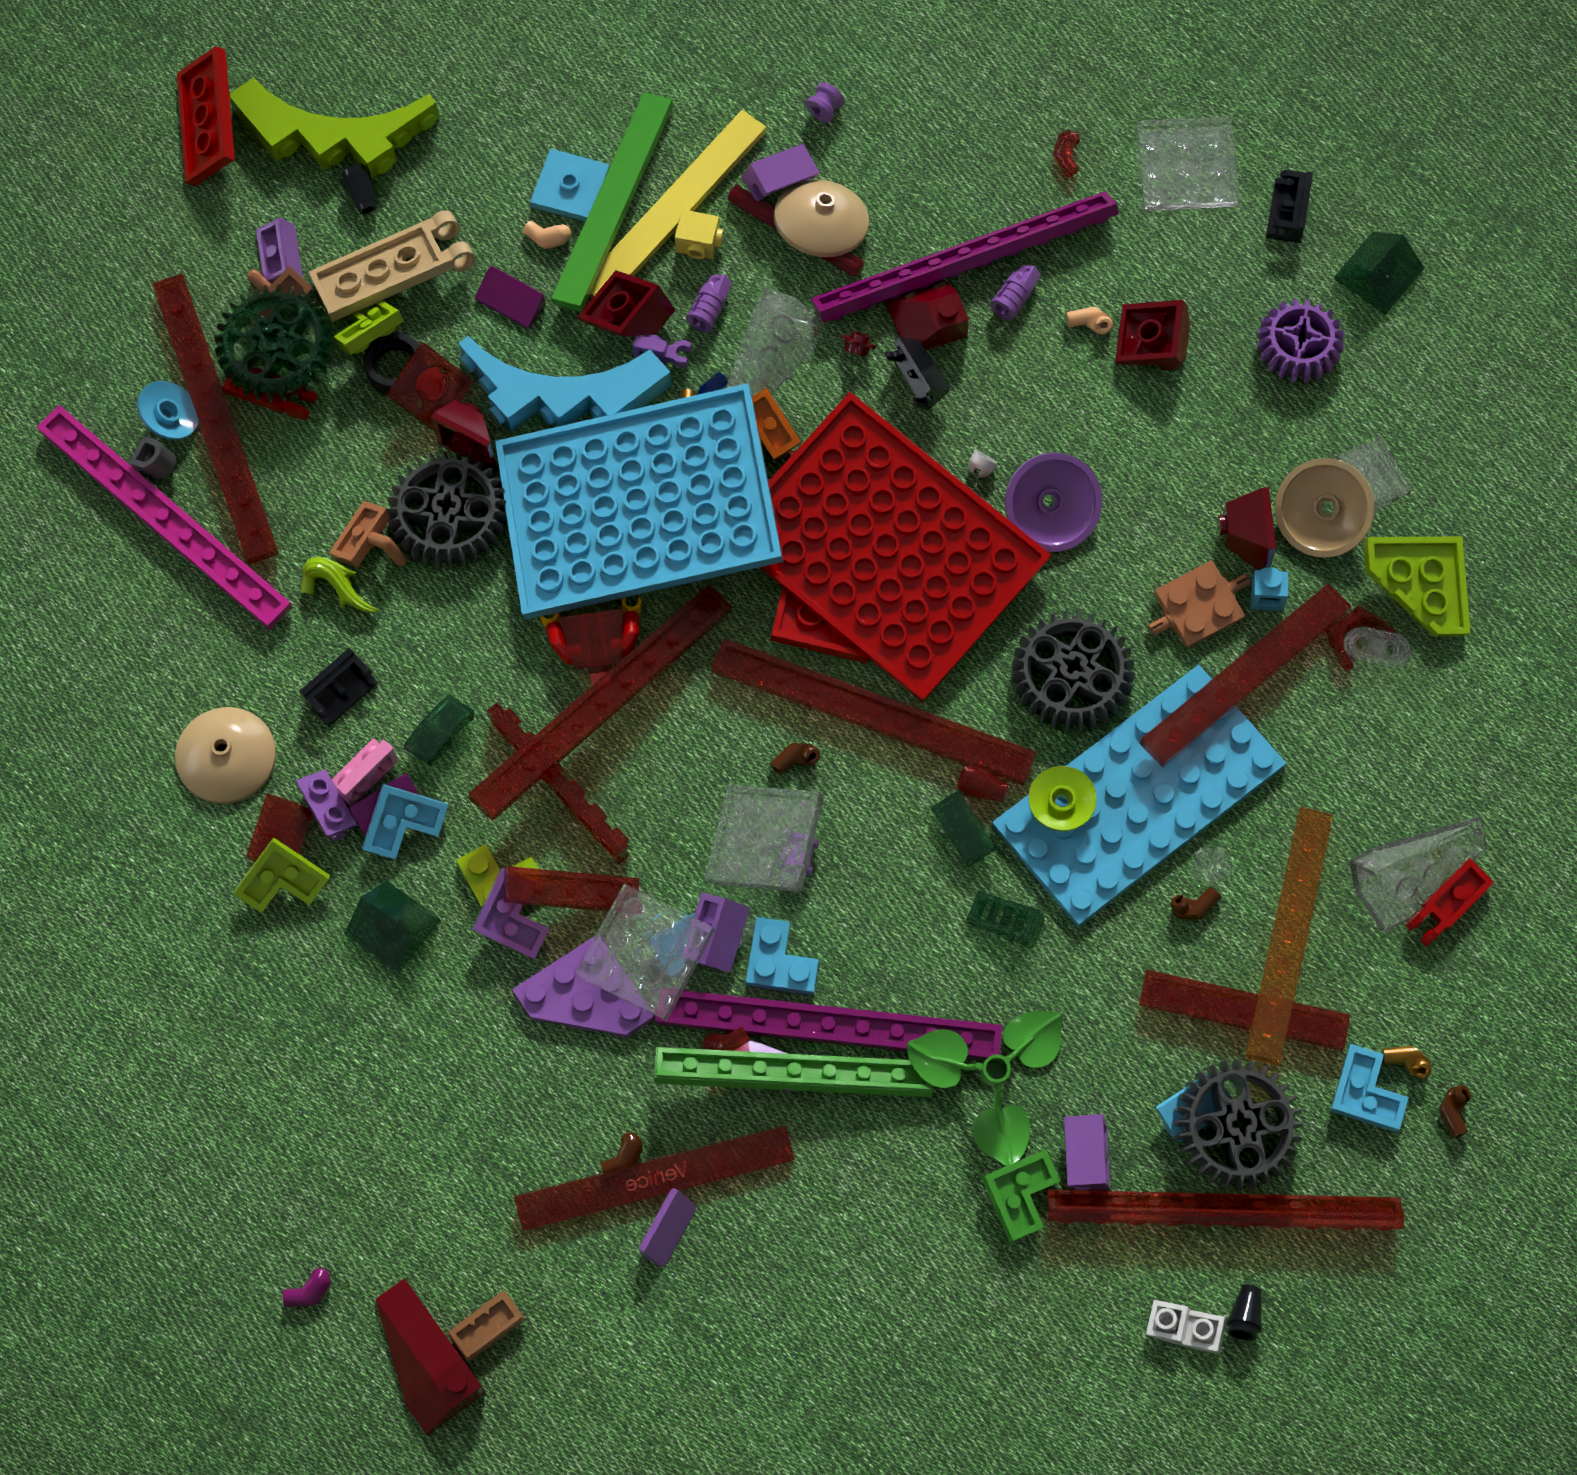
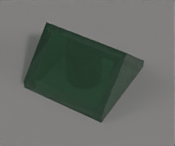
(1381, 270)
(390, 925)

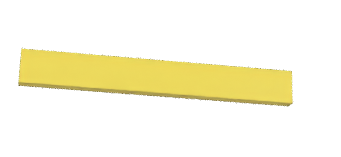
(684, 194)

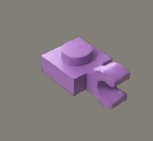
(663, 351)

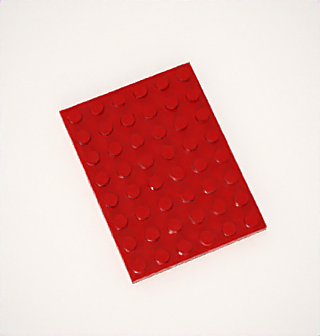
(894, 547)

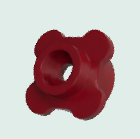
(858, 343)

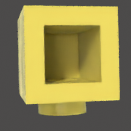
(698, 234)

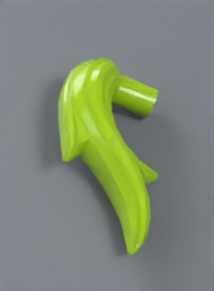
(338, 577)

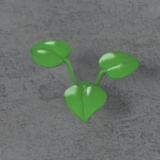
(941, 1056)

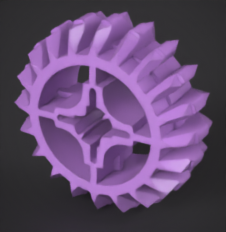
(1325, 341)

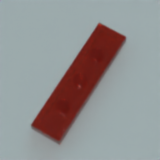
(563, 888)

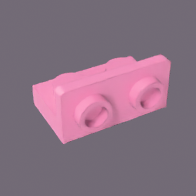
(364, 771)

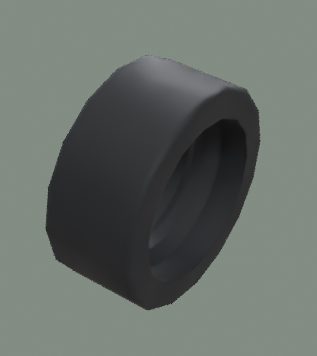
(377, 348)

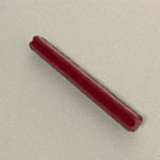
(765, 212)

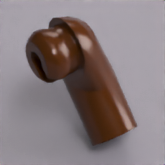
(795, 755)
(1195, 909)
(1451, 1109)
(628, 1153)

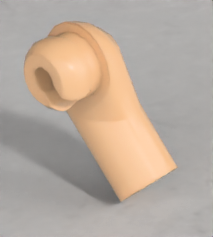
(547, 237)
(1092, 318)

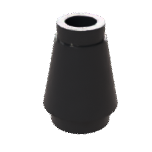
(359, 186)
(1246, 1314)

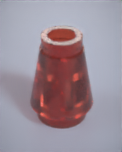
(981, 784)

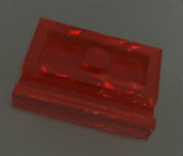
(283, 821)

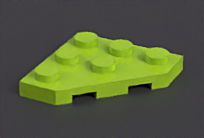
(1424, 578)

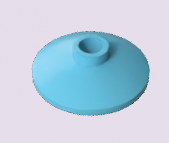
(174, 403)

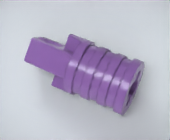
(1015, 292)
(709, 303)

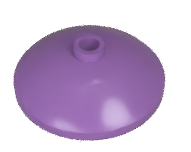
(1074, 503)

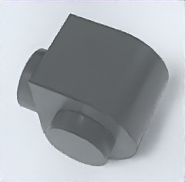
(158, 460)

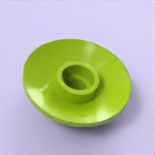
(1067, 784)

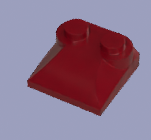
(1153, 334)

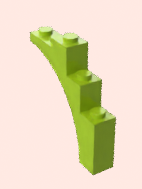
(326, 138)

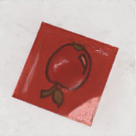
(428, 384)

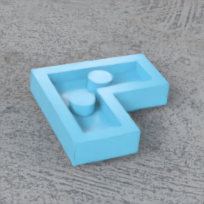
(394, 813)
(770, 965)
(1358, 1096)

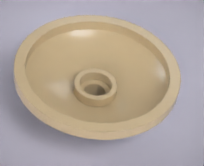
(821, 218)
(1301, 507)
(238, 769)

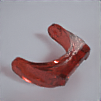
(1355, 618)

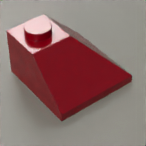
(628, 307)
(930, 315)
(464, 430)
(1250, 528)

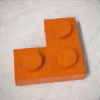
(773, 426)

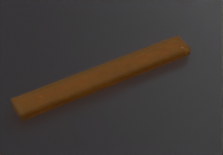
(1288, 936)

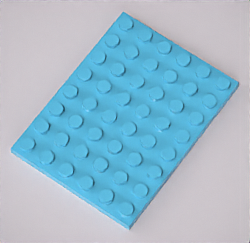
(637, 501)

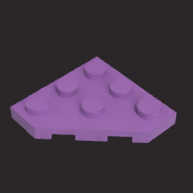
(565, 999)

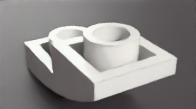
(1186, 1327)

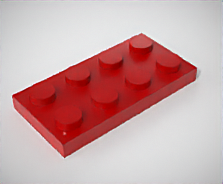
(205, 116)

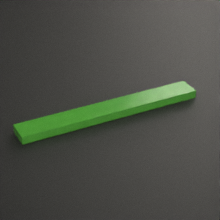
(612, 202)
(788, 1072)

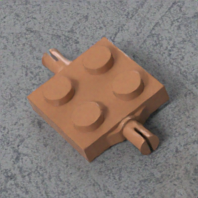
(1199, 604)

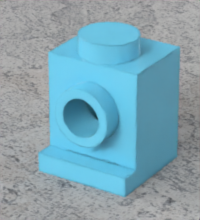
(1269, 584)

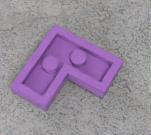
(505, 925)

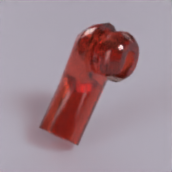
(1062, 152)
(726, 1042)

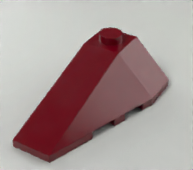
(427, 1364)

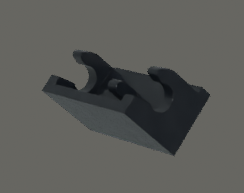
(1289, 206)
(919, 372)
(338, 687)

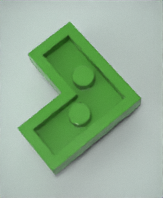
(1011, 1191)

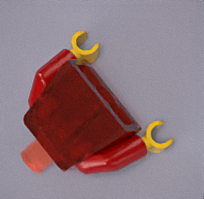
(594, 638)

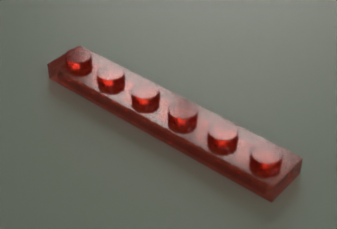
(568, 792)
(1237, 1008)

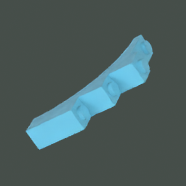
(562, 400)

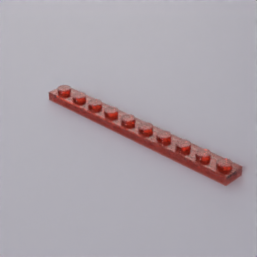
(215, 419)
(599, 703)
(873, 711)
(1225, 1209)

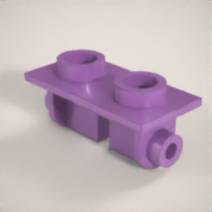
(326, 804)

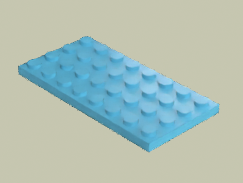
(1140, 806)

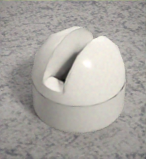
(981, 462)

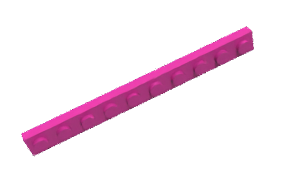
(164, 517)

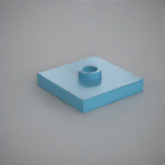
(568, 185)

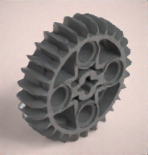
(441, 499)
(1067, 658)
(1234, 1138)

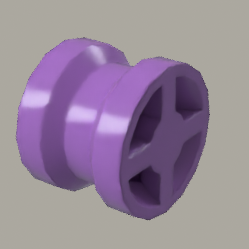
(825, 102)

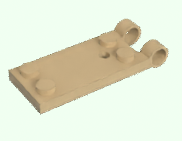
(381, 267)

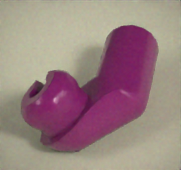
(311, 1292)

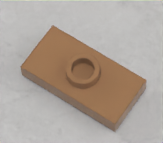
(486, 1326)

